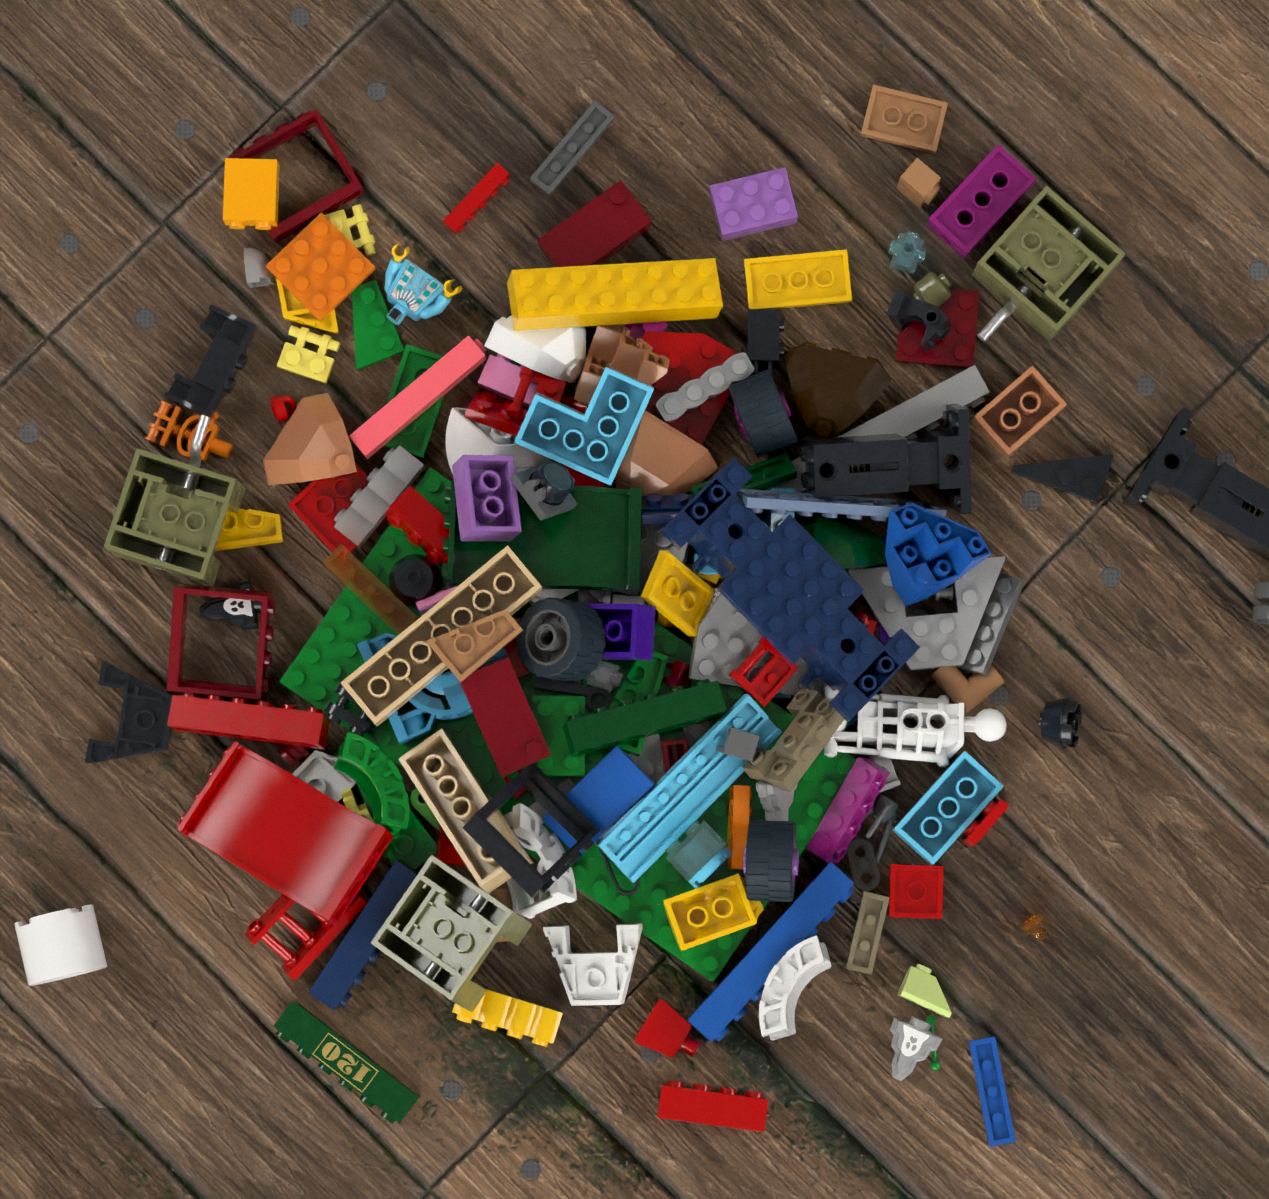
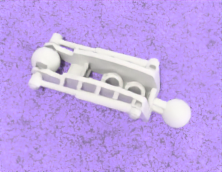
(946, 741)

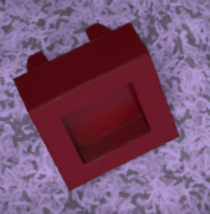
(678, 675)

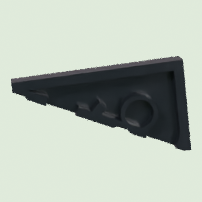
(1075, 476)

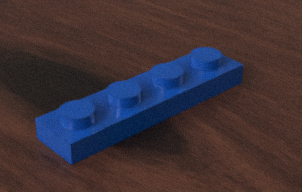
(992, 1091)

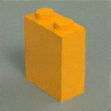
(251, 193)

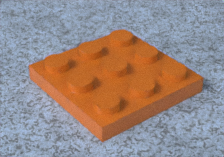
(320, 267)

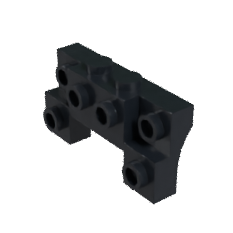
(219, 365)

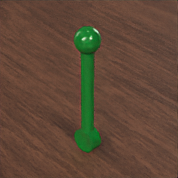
(935, 1065)

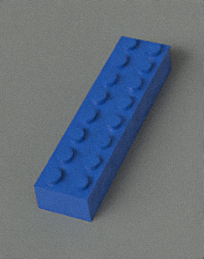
(751, 972)

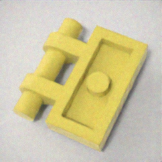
(360, 220)
(306, 362)

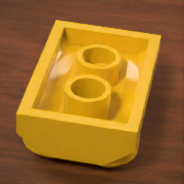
(711, 911)

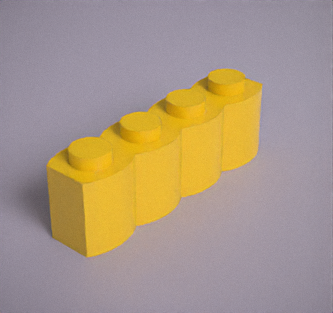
(514, 1015)

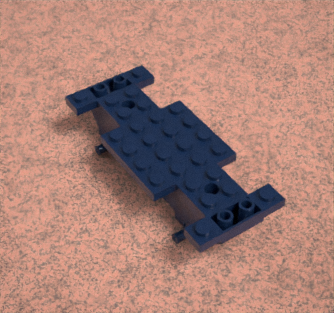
(788, 591)

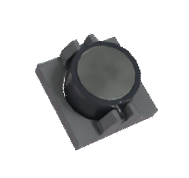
(546, 489)

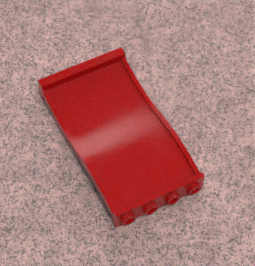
(285, 833)

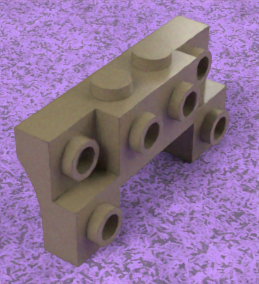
(799, 744)

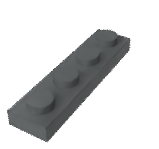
(572, 148)
(993, 624)

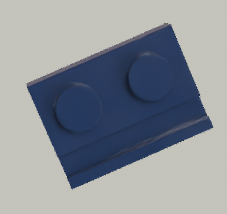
(662, 508)

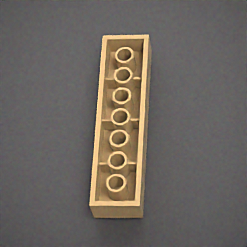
(410, 663)

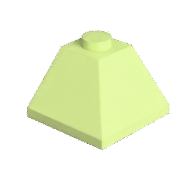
(924, 990)

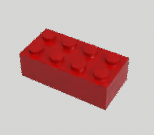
(713, 1107)

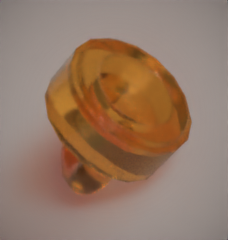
(1035, 926)

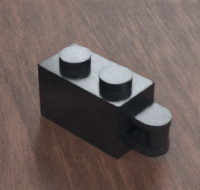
(763, 338)

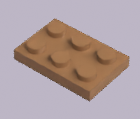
(904, 119)

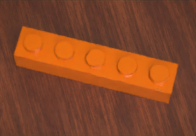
(738, 824)

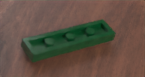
(765, 474)

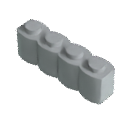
(697, 391)
(373, 501)

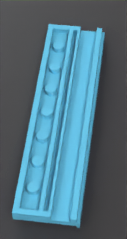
(684, 792)

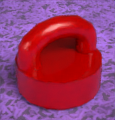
(278, 407)

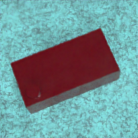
(596, 230)
(504, 716)

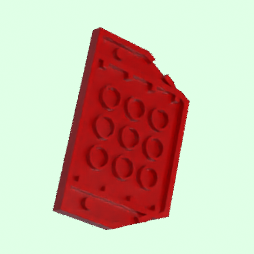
(689, 359)

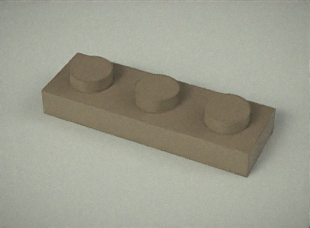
(867, 932)

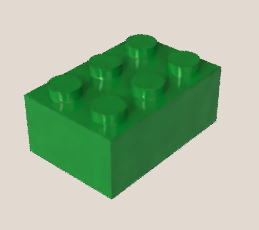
(551, 715)

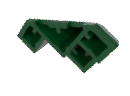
(845, 540)

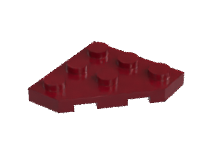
(957, 347)

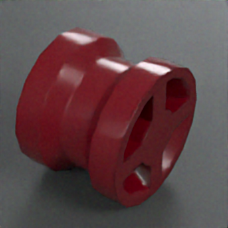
(294, 754)

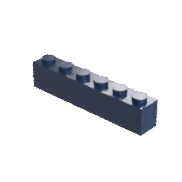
(356, 950)

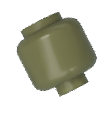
(933, 289)

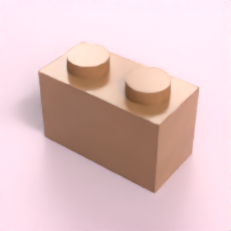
(919, 183)

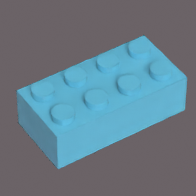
(947, 808)

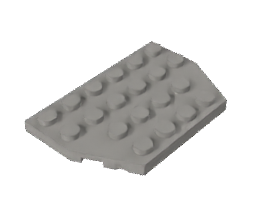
(726, 641)

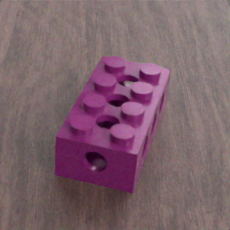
(979, 184)

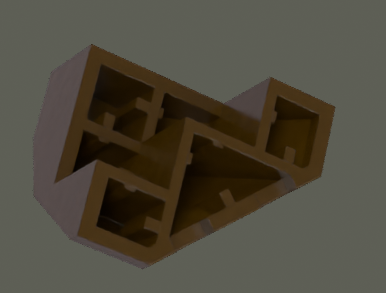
(833, 386)

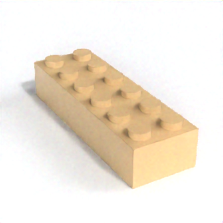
(454, 797)

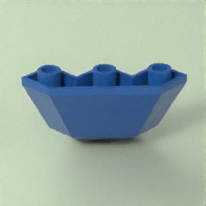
(928, 552)

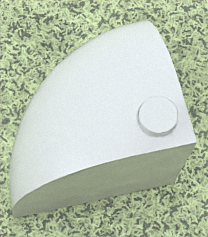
(474, 438)

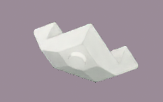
(548, 351)

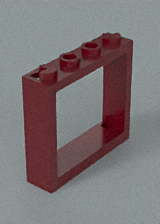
(327, 204)
(177, 643)

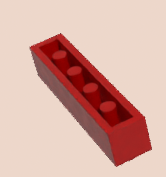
(477, 199)

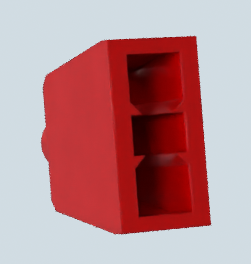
(666, 1032)

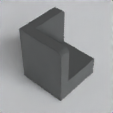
(739, 744)

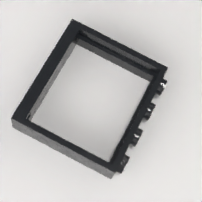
(557, 805)

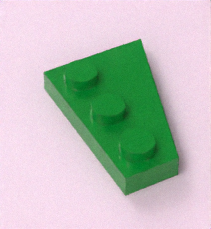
(373, 332)

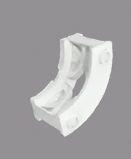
(535, 837)
(786, 984)

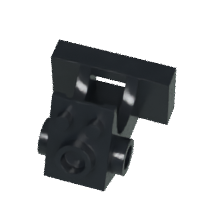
(908, 309)

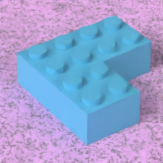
(593, 439)

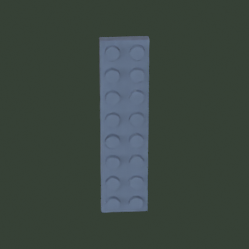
(805, 504)

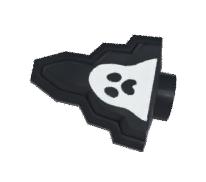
(233, 610)

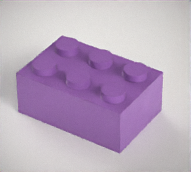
(753, 204)
(486, 498)

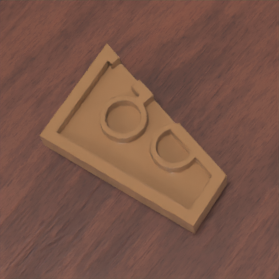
(473, 644)

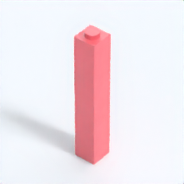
(418, 396)

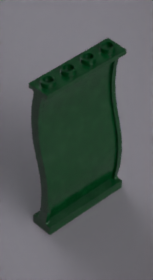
(579, 549)

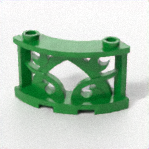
(378, 779)

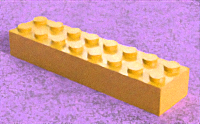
(614, 294)

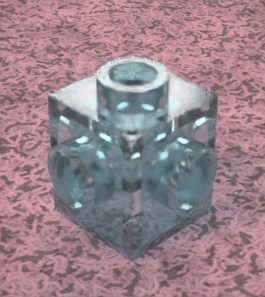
(905, 260)

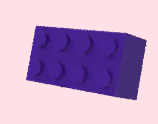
(627, 630)

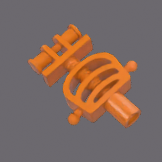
(183, 432)

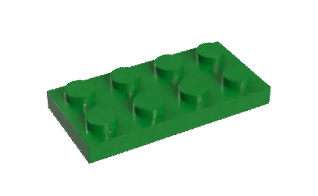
(416, 435)

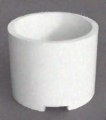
(60, 945)

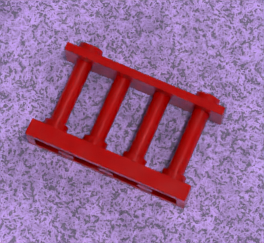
(312, 943)

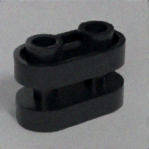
(337, 713)

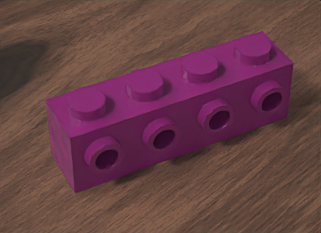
(848, 810)

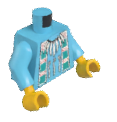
(414, 290)

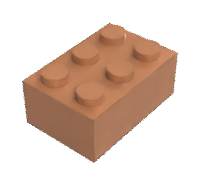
(1018, 412)

